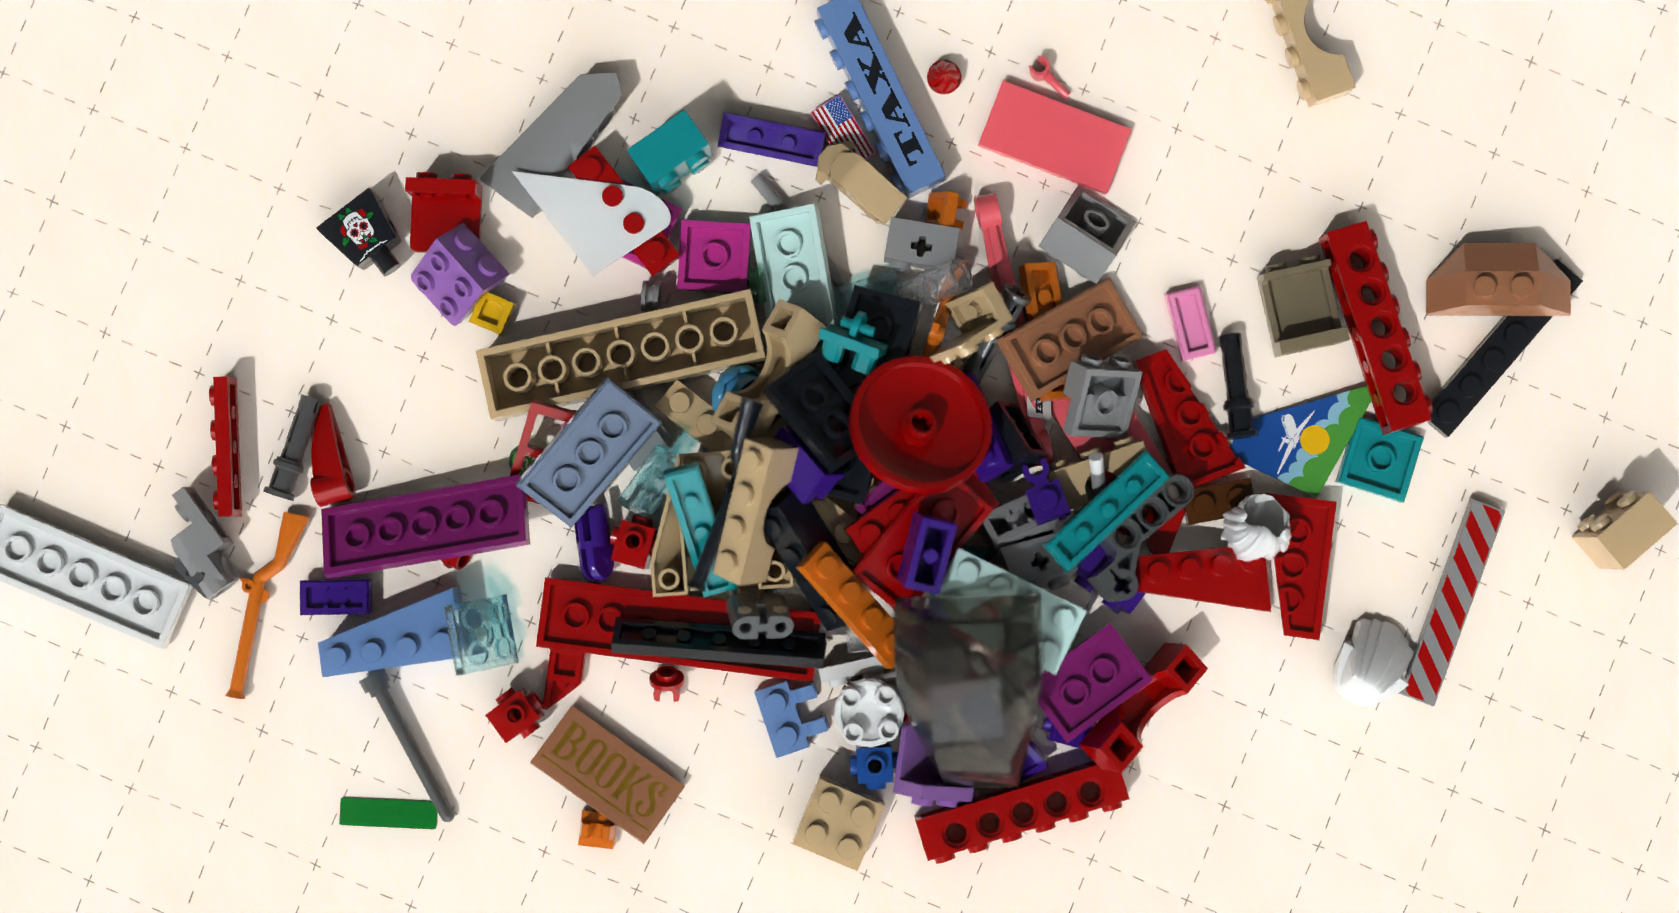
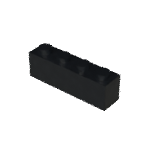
(794, 533)

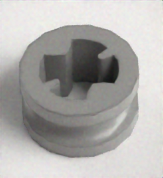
(651, 296)

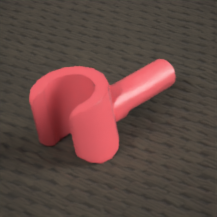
(1048, 77)

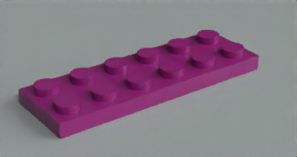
(424, 527)

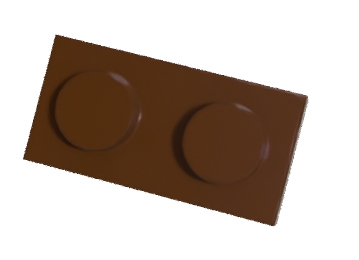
(1213, 501)

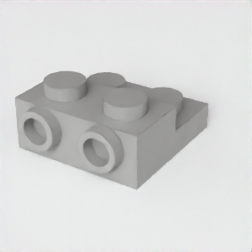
(1100, 396)

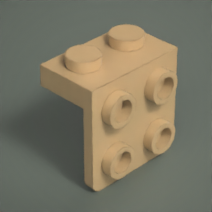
(979, 319)

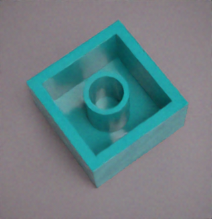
(671, 153)

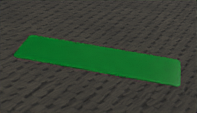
(388, 813)

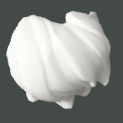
(1257, 528)

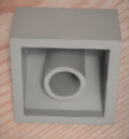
(1087, 234)

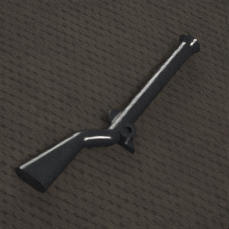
(746, 421)

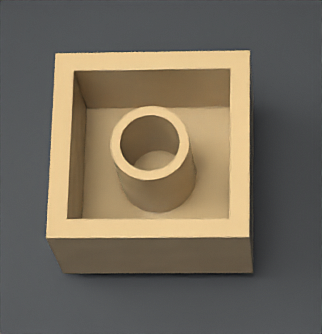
(1623, 529)
(838, 822)

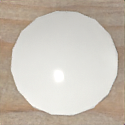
(869, 712)

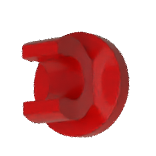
(666, 679)

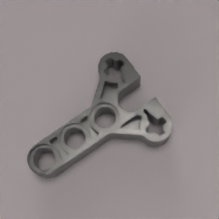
(1122, 559)

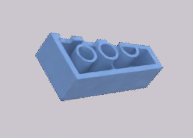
(394, 640)

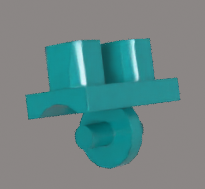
(838, 339)

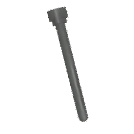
(378, 687)

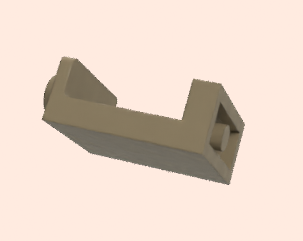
(1301, 306)

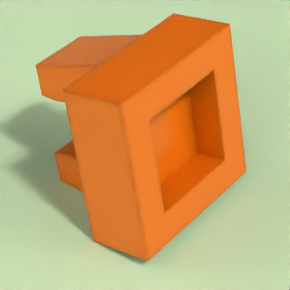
(943, 208)
(596, 830)

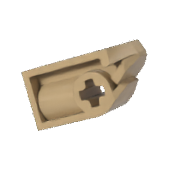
(859, 182)

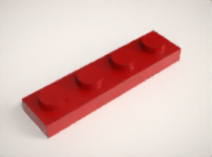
(656, 252)
(225, 433)

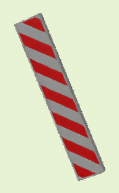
(1452, 601)

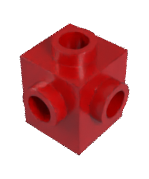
(623, 540)
(504, 717)

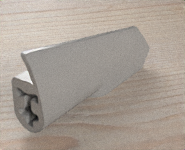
(556, 137)

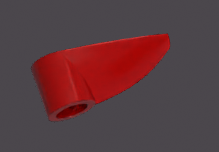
(330, 466)

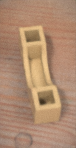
(1319, 73)
(790, 339)
(762, 471)

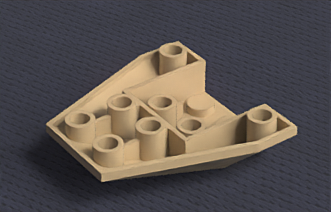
(670, 557)

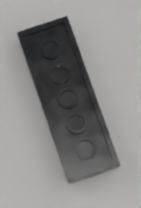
(896, 325)

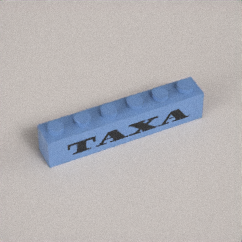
(880, 96)

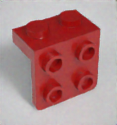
(441, 206)

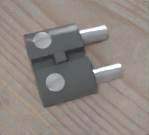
(764, 614)

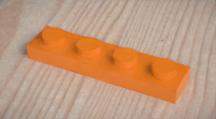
(1042, 285)
(851, 601)

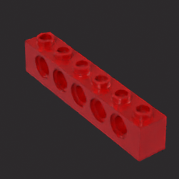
(1369, 346)
(933, 824)

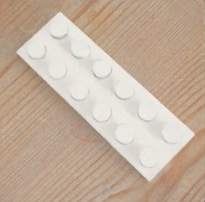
(89, 578)

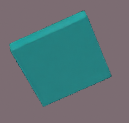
(1379, 461)

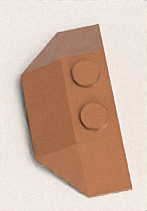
(1498, 282)

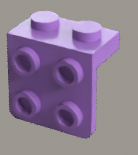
(457, 273)
(918, 777)

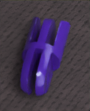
(594, 544)

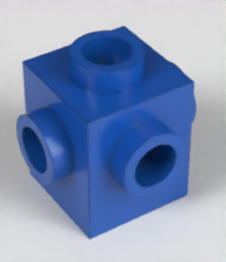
(874, 779)

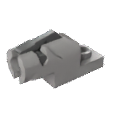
(201, 545)

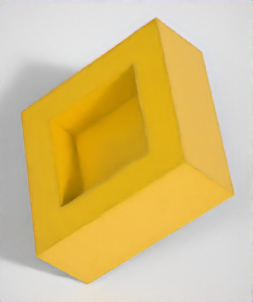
(492, 313)

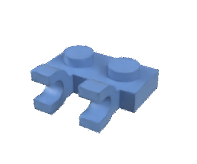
(783, 719)

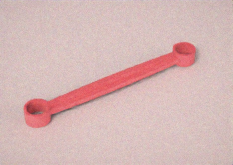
(1001, 273)

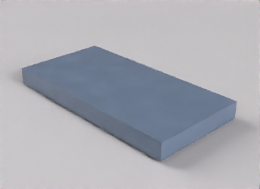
(589, 452)

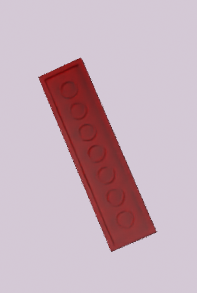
(583, 618)

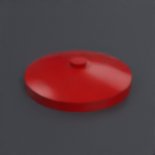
(920, 425)

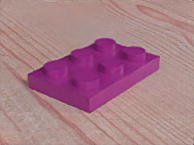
(1091, 682)

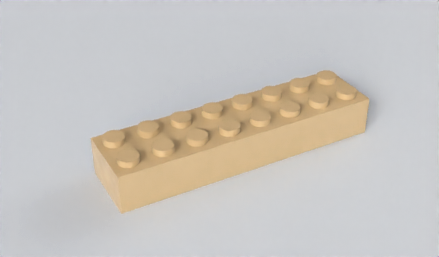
(629, 350)

